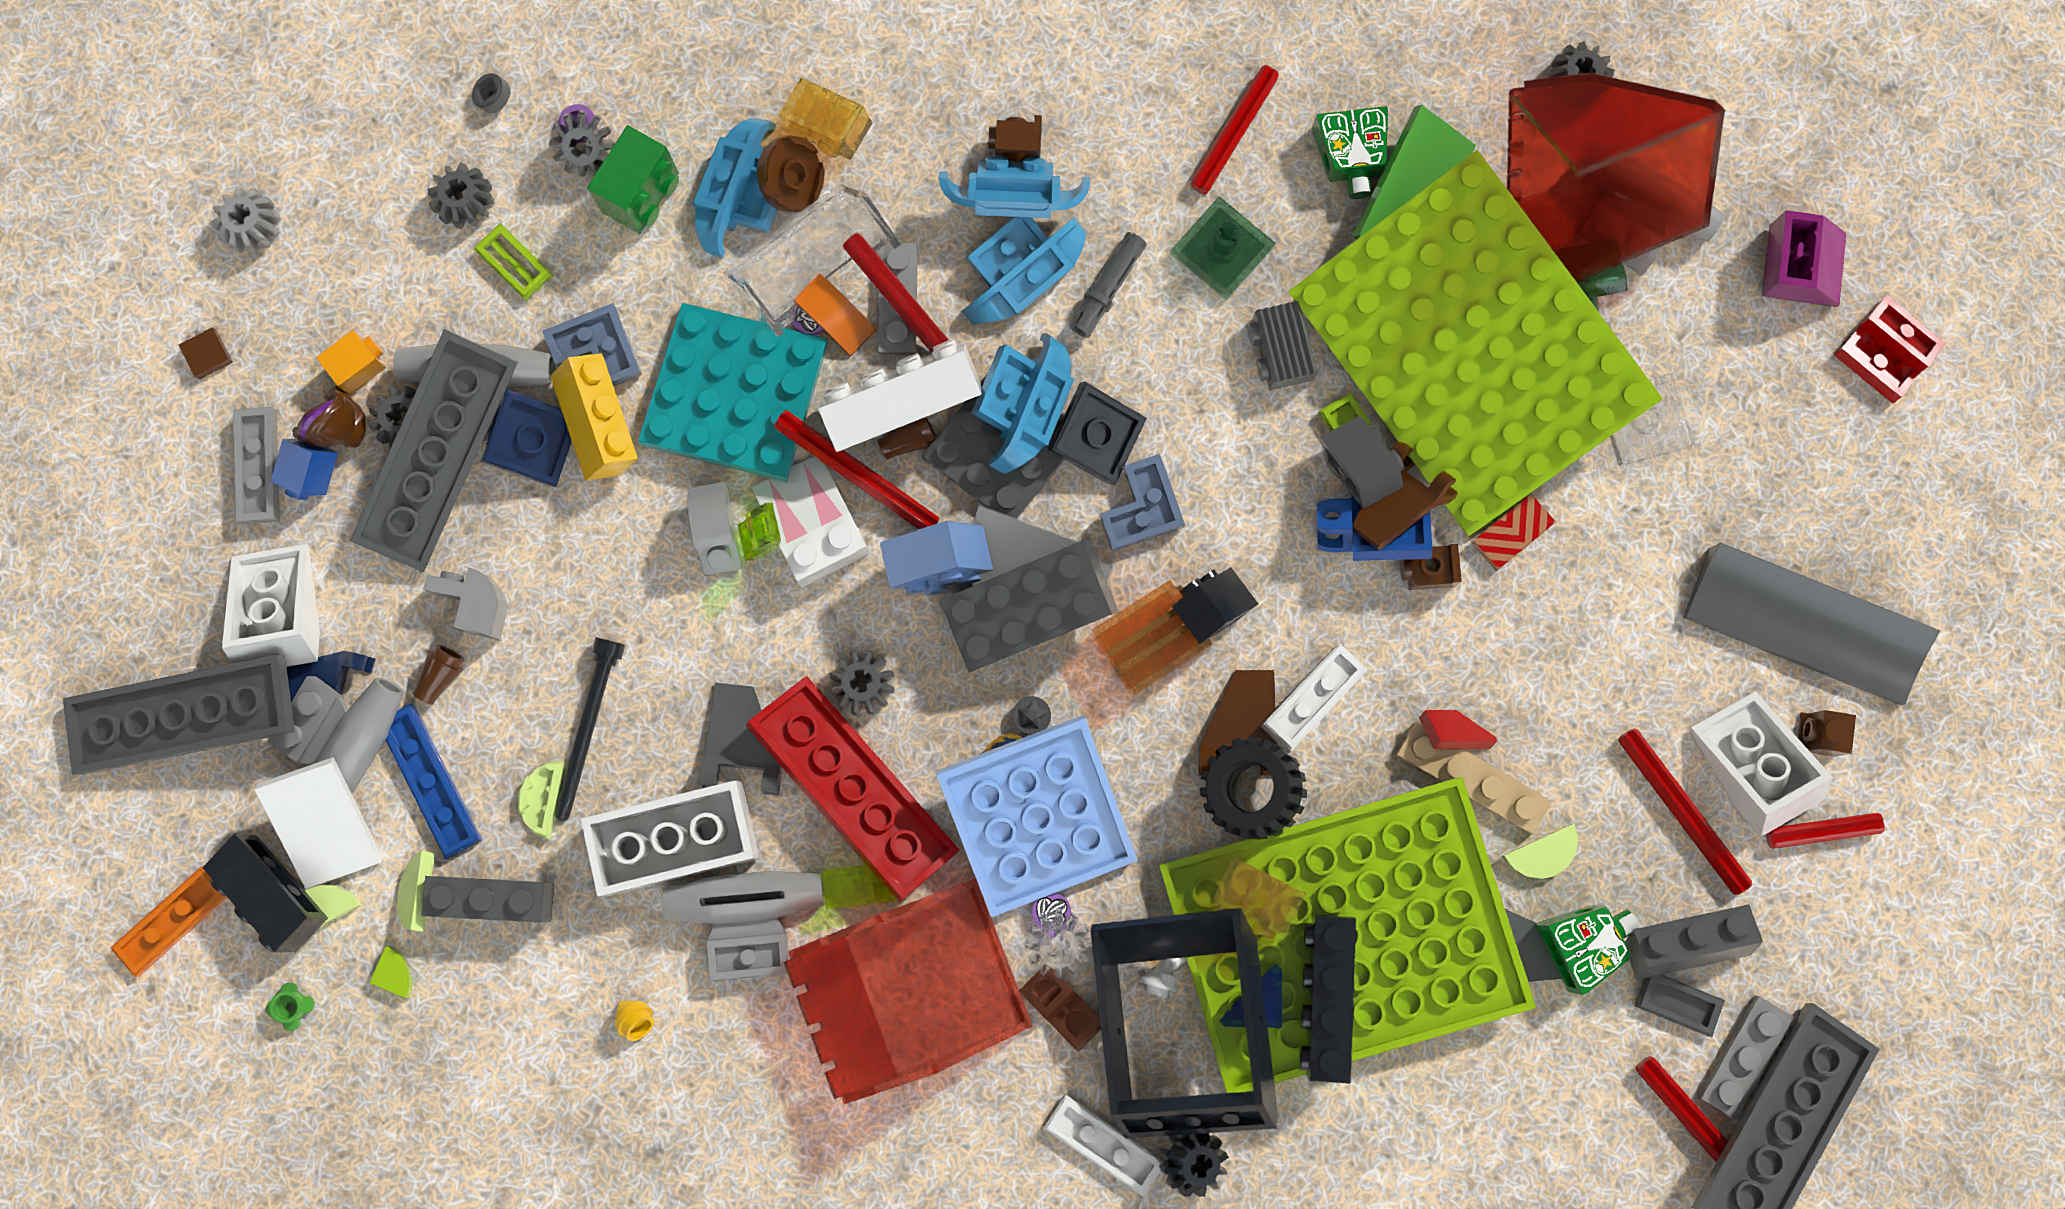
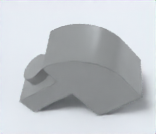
(713, 528)
(481, 603)

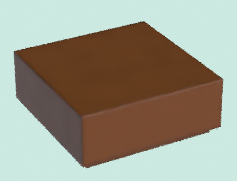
(205, 353)

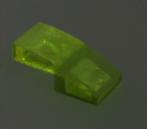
(759, 532)
(853, 887)

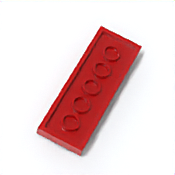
(852, 788)

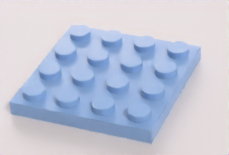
(1036, 815)

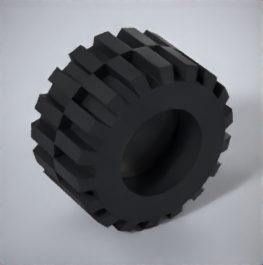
(1221, 788)

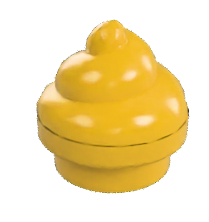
(633, 1019)

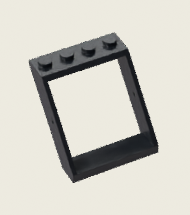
(1170, 939)

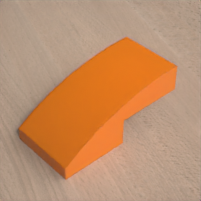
(834, 314)

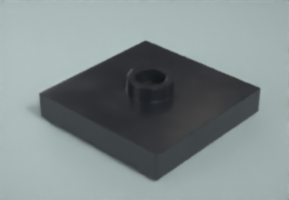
(1097, 433)

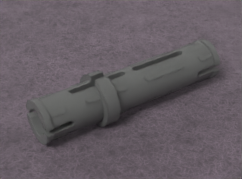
(1099, 298)

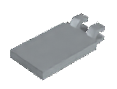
(1018, 542)

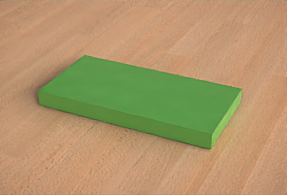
(1421, 156)

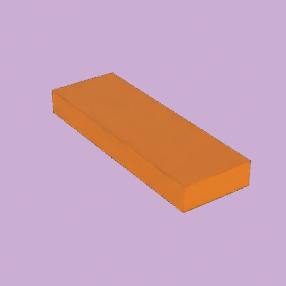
(168, 923)

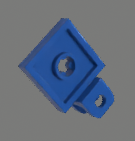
(1411, 544)

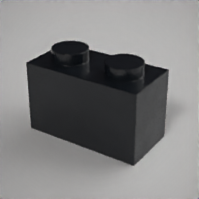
(1213, 603)

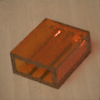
(1148, 639)

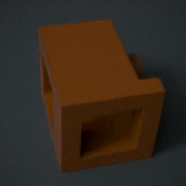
(1016, 138)
(1447, 573)
(1827, 732)

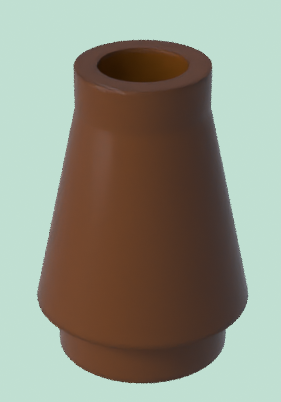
(907, 438)
(438, 673)

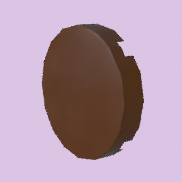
(790, 173)

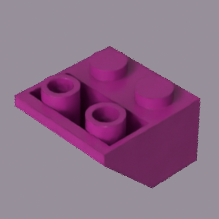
(1804, 259)

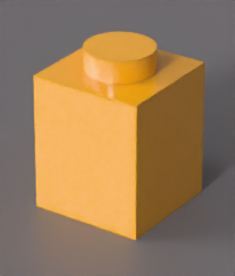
(352, 361)

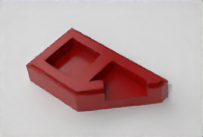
(1454, 731)

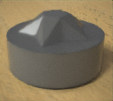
(491, 93)
(1031, 715)

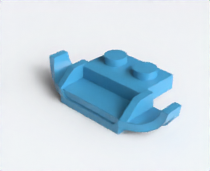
(731, 188)
(1014, 189)
(1021, 266)
(1024, 400)

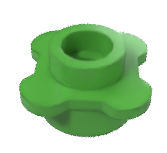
(278, 1008)

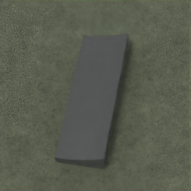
(1809, 623)

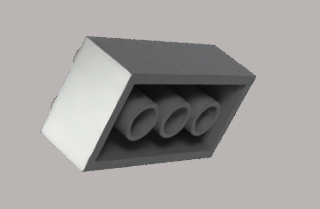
(1029, 605)

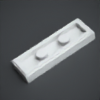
(1314, 698)
(1104, 1145)

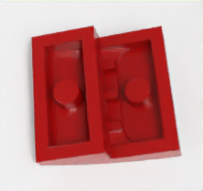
(1889, 349)

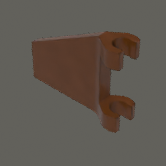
(1397, 512)
(1240, 714)

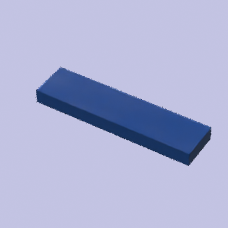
(431, 783)

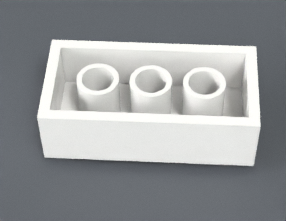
(899, 396)
(669, 838)

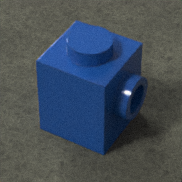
(303, 469)

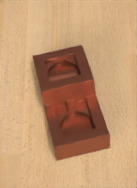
(1062, 1008)

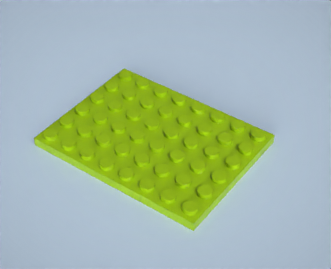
(1475, 342)
(1427, 926)

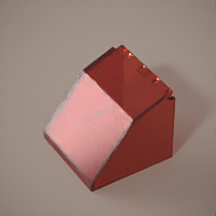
(1611, 166)
(907, 992)

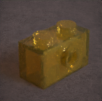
(825, 119)
(1260, 896)

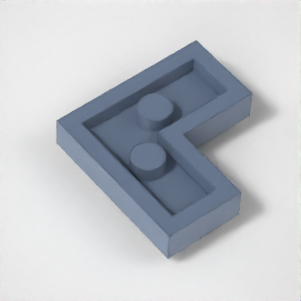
(595, 334)
(1154, 507)

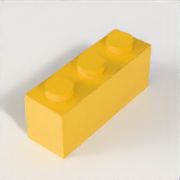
(593, 416)

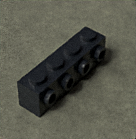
(1330, 998)

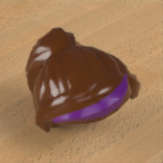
(333, 422)

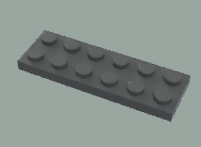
(434, 450)
(178, 714)
(1790, 1116)

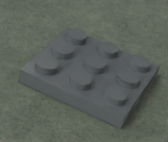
(964, 456)

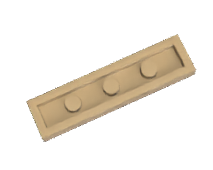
(1483, 782)

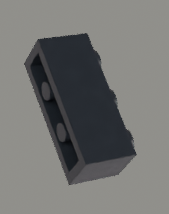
(264, 893)

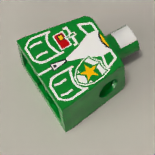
(1353, 146)
(1587, 945)

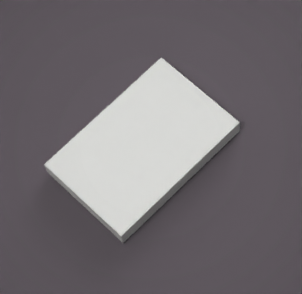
(318, 823)

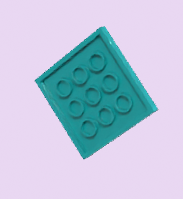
(726, 389)

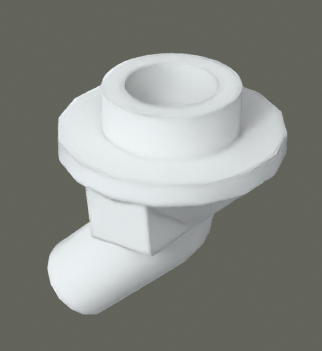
(1159, 980)

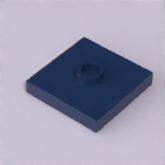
(528, 439)

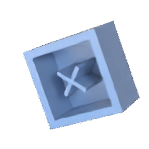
(936, 557)

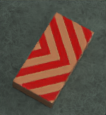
(1513, 532)

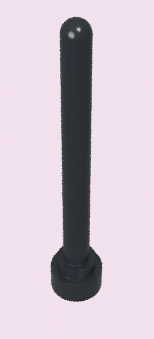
(606, 656)

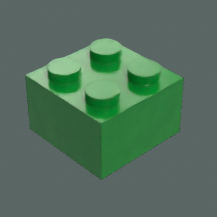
(634, 180)

